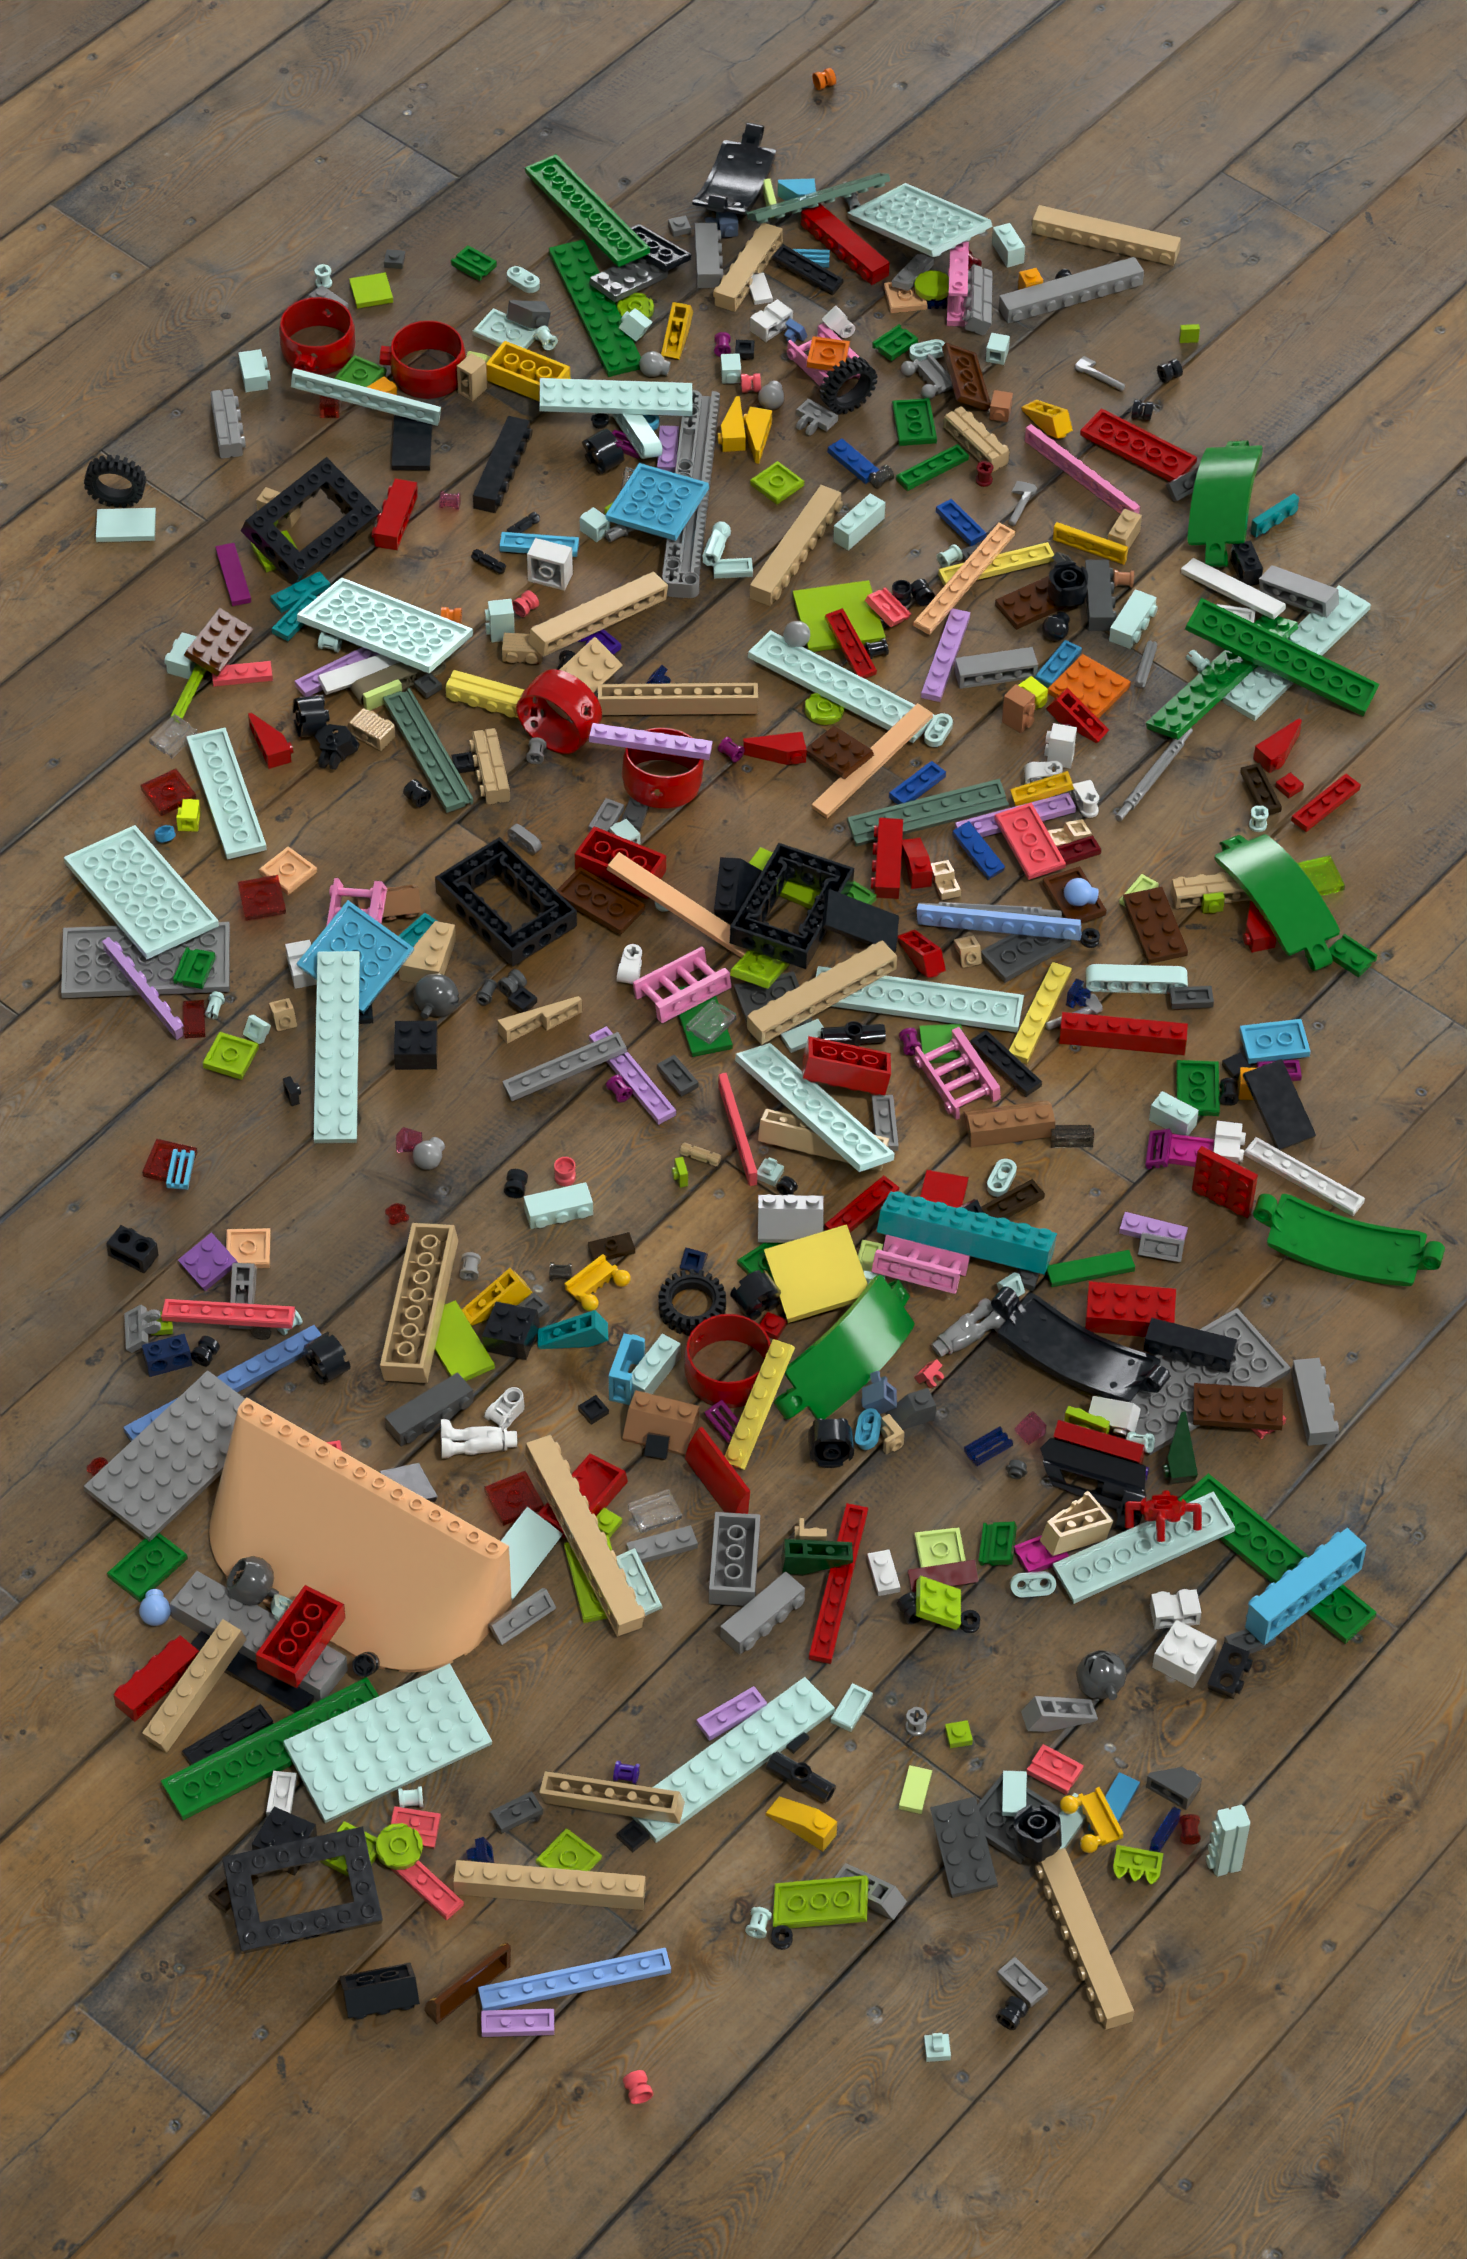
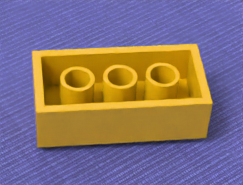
(522, 369)

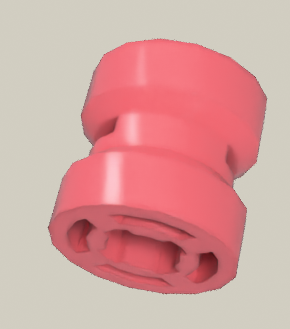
(746, 383)
(526, 603)
(564, 1171)
(637, 2085)

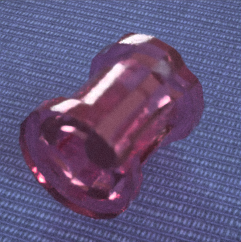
(446, 500)

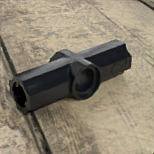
(855, 1033)
(811, 1784)

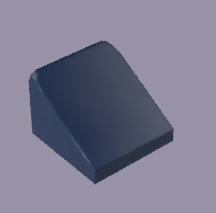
(693, 1260)

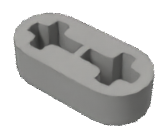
(524, 839)

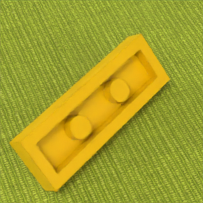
(1042, 789)

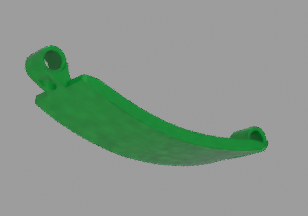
(1222, 499)
(1281, 895)
(1345, 1244)
(848, 1352)

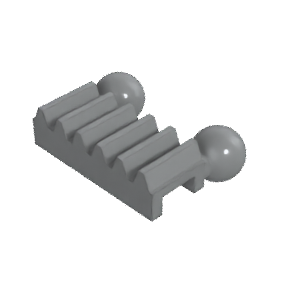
(937, 378)

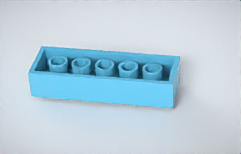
(1305, 1585)

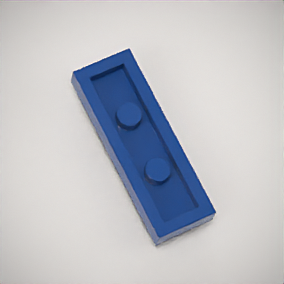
(852, 460)
(960, 522)
(917, 783)
(978, 850)

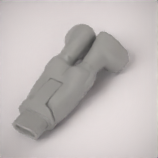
(965, 1330)

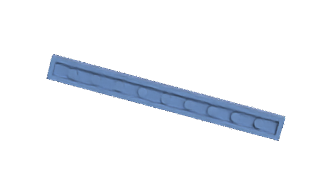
(245, 1373)

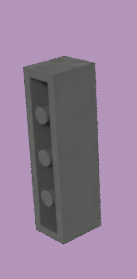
(1099, 597)
(428, 1409)

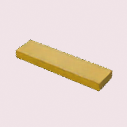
(1090, 543)

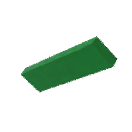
(932, 467)
(1090, 1268)

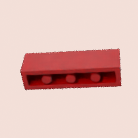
(395, 514)
(888, 858)
(155, 1679)

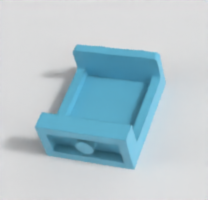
(620, 1381)

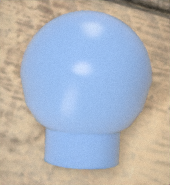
(1079, 892)
(154, 1608)

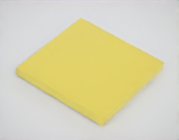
(816, 1273)

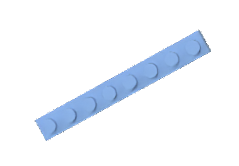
(999, 922)
(574, 1980)

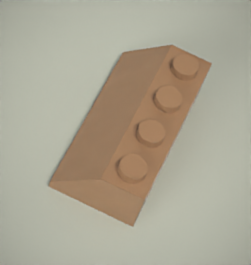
(1009, 1123)

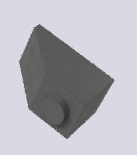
(528, 313)
(914, 1409)
(1175, 1785)

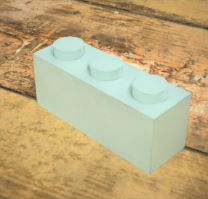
(859, 521)
(1133, 619)
(558, 1205)
(656, 1364)

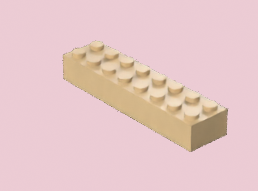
(419, 1303)

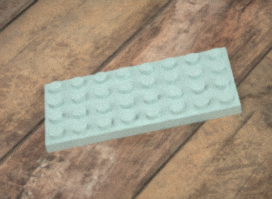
(919, 220)
(385, 625)
(141, 892)
(387, 1743)

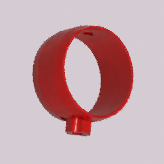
(311, 313)
(421, 336)
(571, 697)
(673, 789)
(723, 1328)

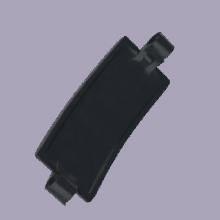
(737, 174)
(1073, 1351)

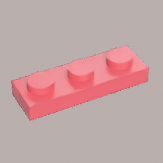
(244, 674)

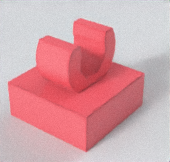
(928, 1372)

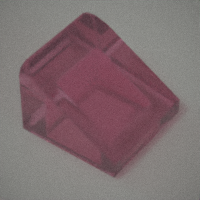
(407, 1140)
(1031, 1428)

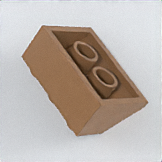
(398, 901)
(663, 1417)

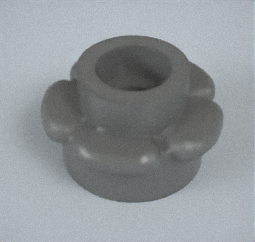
(1016, 1469)

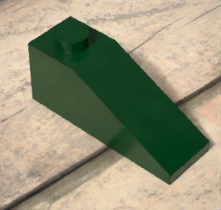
(1180, 1460)
(814, 1555)

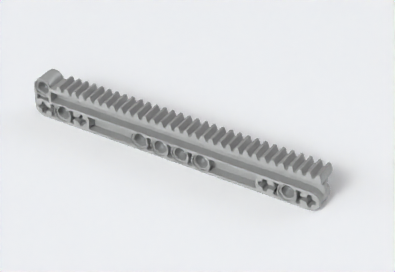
(695, 461)

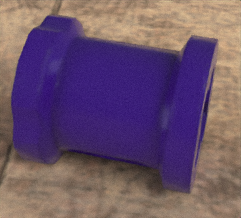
(626, 1772)

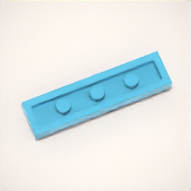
(522, 542)

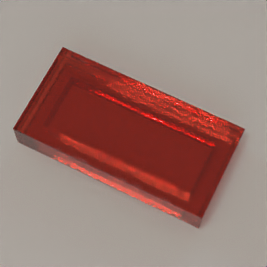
(194, 1019)

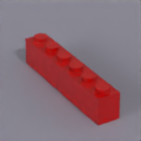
(845, 244)
(1123, 1033)

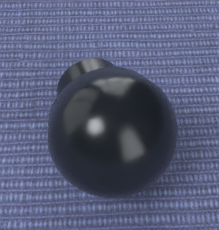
(1056, 626)

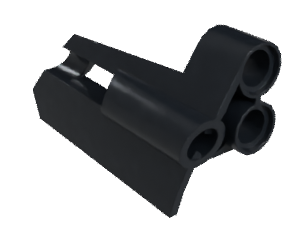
(1116, 1477)

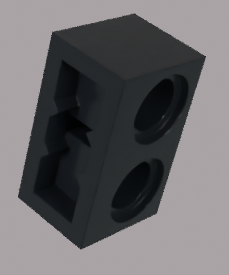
(1246, 563)
(130, 1251)
(1225, 1669)

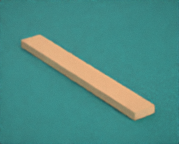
(964, 578)
(883, 751)
(674, 901)

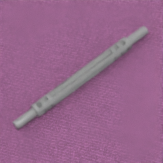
(1152, 775)
(1003, 908)

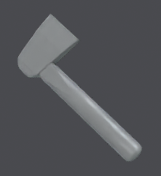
(1084, 365)
(1026, 490)
(1092, 1006)

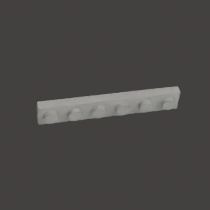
(564, 1066)

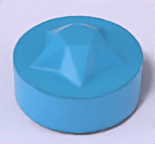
(165, 833)

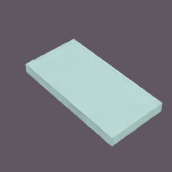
(528, 1543)

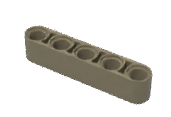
(401, 671)

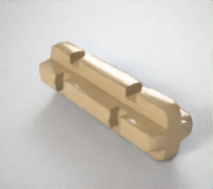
(700, 1154)

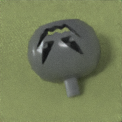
(435, 995)
(253, 1583)
(1101, 1675)

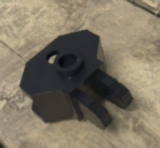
(335, 745)

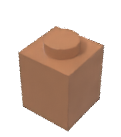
(1001, 406)

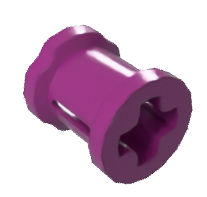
(722, 342)
(731, 749)
(909, 1041)
(619, 1088)

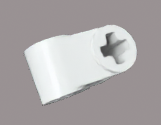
(838, 322)
(1039, 770)
(1086, 798)
(630, 964)
(503, 1410)

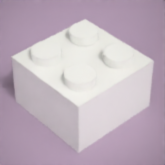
(549, 564)
(1184, 1653)

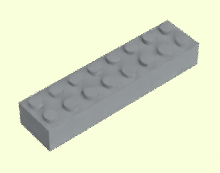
(206, 1602)

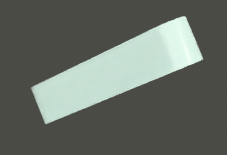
(639, 435)
(1135, 978)

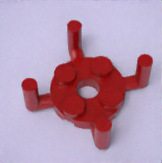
(1160, 1508)

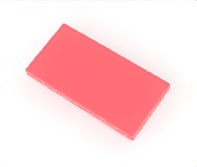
(1030, 841)

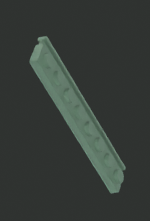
(811, 200)
(428, 750)
(932, 810)

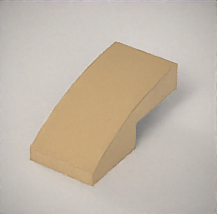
(1070, 832)
(945, 880)

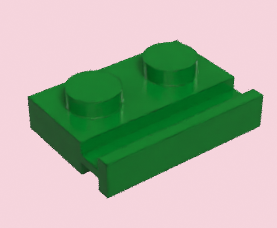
(473, 263)
(894, 342)
(1352, 955)
(194, 968)
(997, 1543)

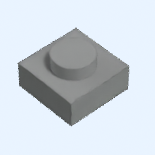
(679, 226)

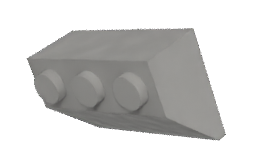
(788, 1217)

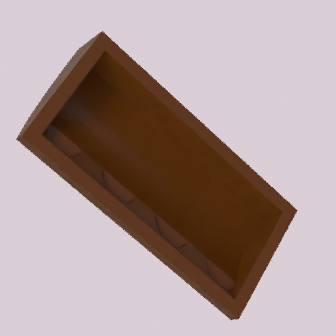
(467, 1984)

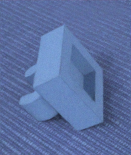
(795, 331)

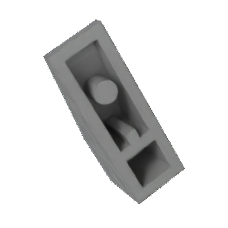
(243, 1286)
(1056, 1713)
(882, 1896)

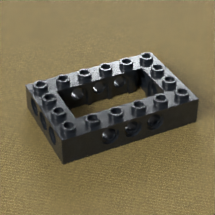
(297, 564)
(498, 858)
(802, 867)
(263, 1935)

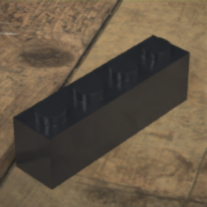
(1190, 1345)

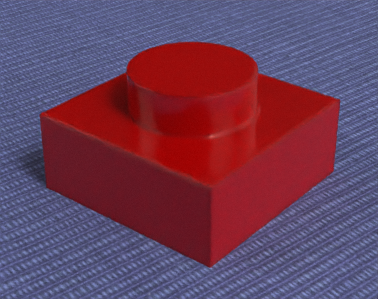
(1289, 785)
(773, 1325)

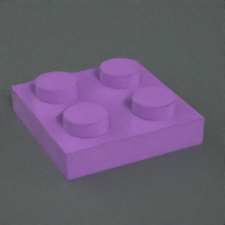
(207, 1261)

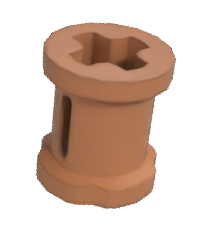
(1123, 578)

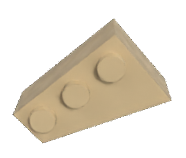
(430, 953)
(1076, 1526)

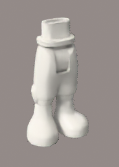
(478, 1439)

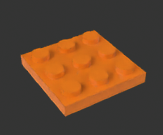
(1092, 684)

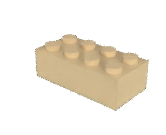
(591, 665)

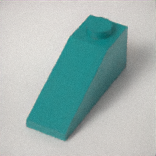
(574, 1332)

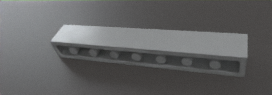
(1071, 290)

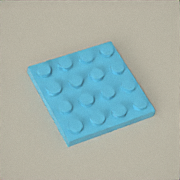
(657, 501)
(379, 948)

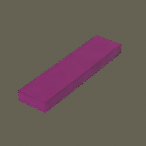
(233, 574)

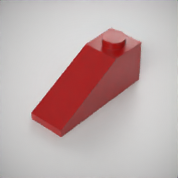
(1070, 710)
(271, 742)
(778, 748)
(1276, 748)
(917, 863)
(1258, 933)
(923, 953)

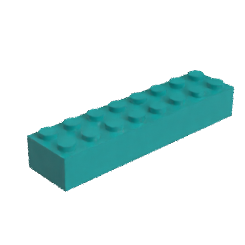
(967, 1232)

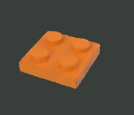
(826, 353)

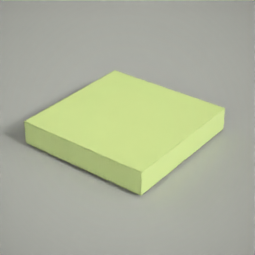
(939, 1547)

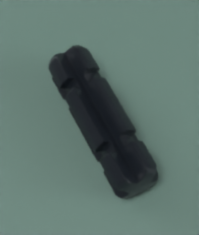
(524, 523)
(488, 561)

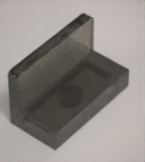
(1072, 1136)

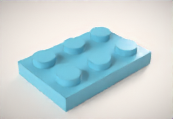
(1274, 1041)

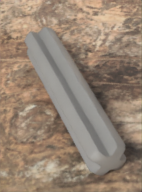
(1145, 664)

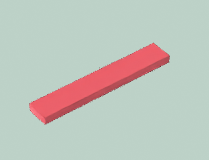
(737, 1129)
(228, 1313)

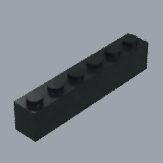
(502, 464)

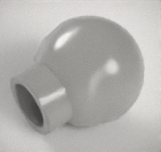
(654, 364)
(771, 395)
(796, 634)
(428, 1153)

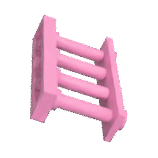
(957, 284)
(797, 354)
(376, 894)
(688, 997)
(968, 1057)
(920, 1264)

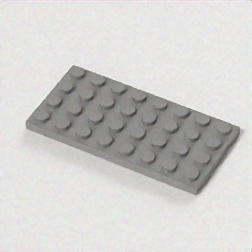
(91, 972)
(1253, 1365)
(170, 1458)

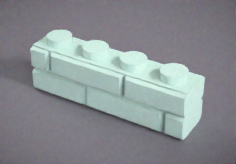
(1228, 1840)

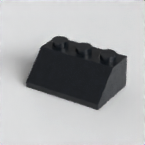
(733, 886)
(380, 1990)

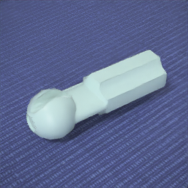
(716, 544)

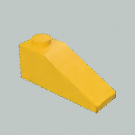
(677, 330)
(1050, 418)
(758, 426)
(732, 429)
(507, 1289)
(804, 1821)

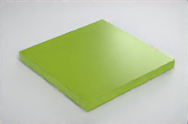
(816, 602)

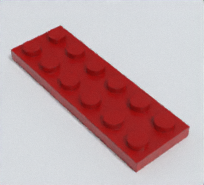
(1138, 445)

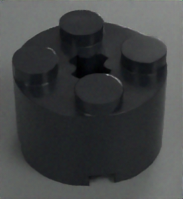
(603, 451)
(1067, 584)
(309, 715)
(756, 1294)
(325, 1358)
(830, 1442)
(1037, 1832)

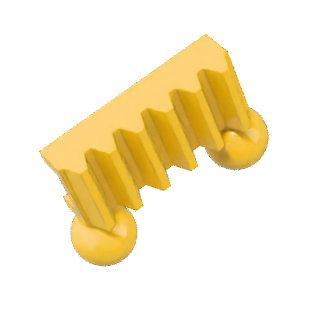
(591, 1278)
(1098, 1815)

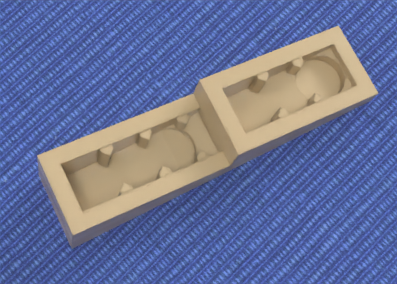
(546, 1016)

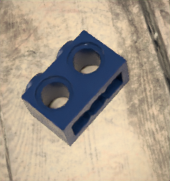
(166, 1355)

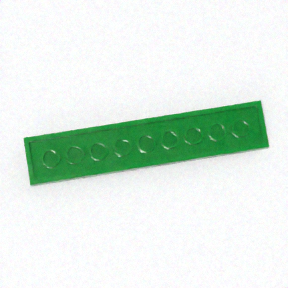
(587, 210)
(595, 309)
(1282, 657)
(1211, 686)
(1275, 1554)
(256, 1755)

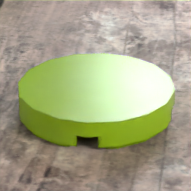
(932, 285)
(637, 301)
(823, 710)
(399, 1846)

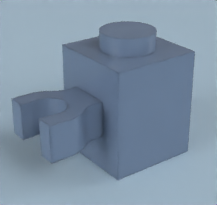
(726, 222)
(879, 1394)

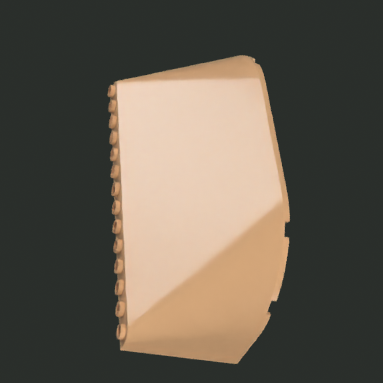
(404, 1568)

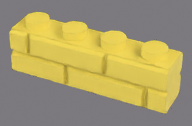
(483, 693)

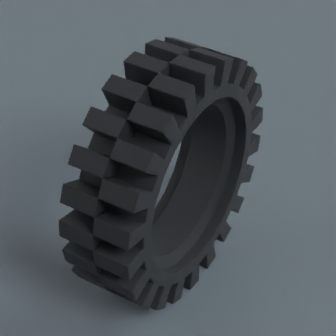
(857, 393)
(119, 467)
(692, 1281)

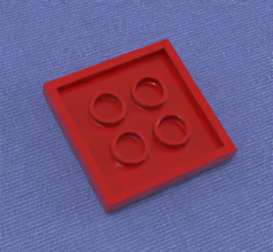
(1224, 1182)

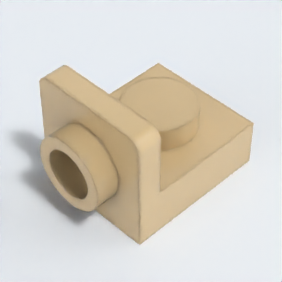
(969, 951)
(283, 1014)
(892, 1433)
(809, 1534)

